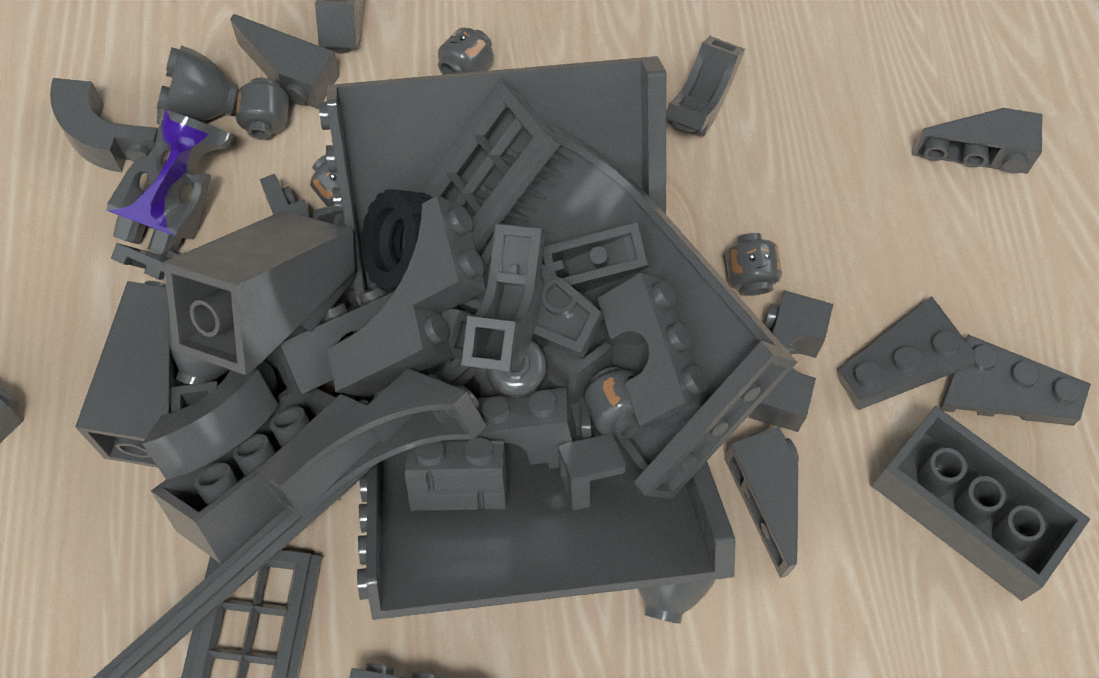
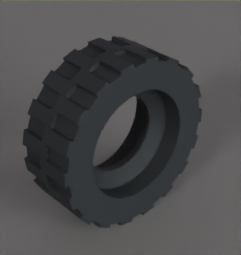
(383, 234)

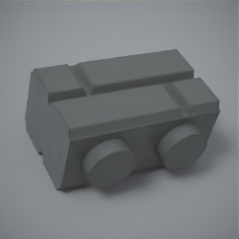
(457, 475)

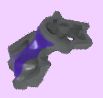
(160, 202)

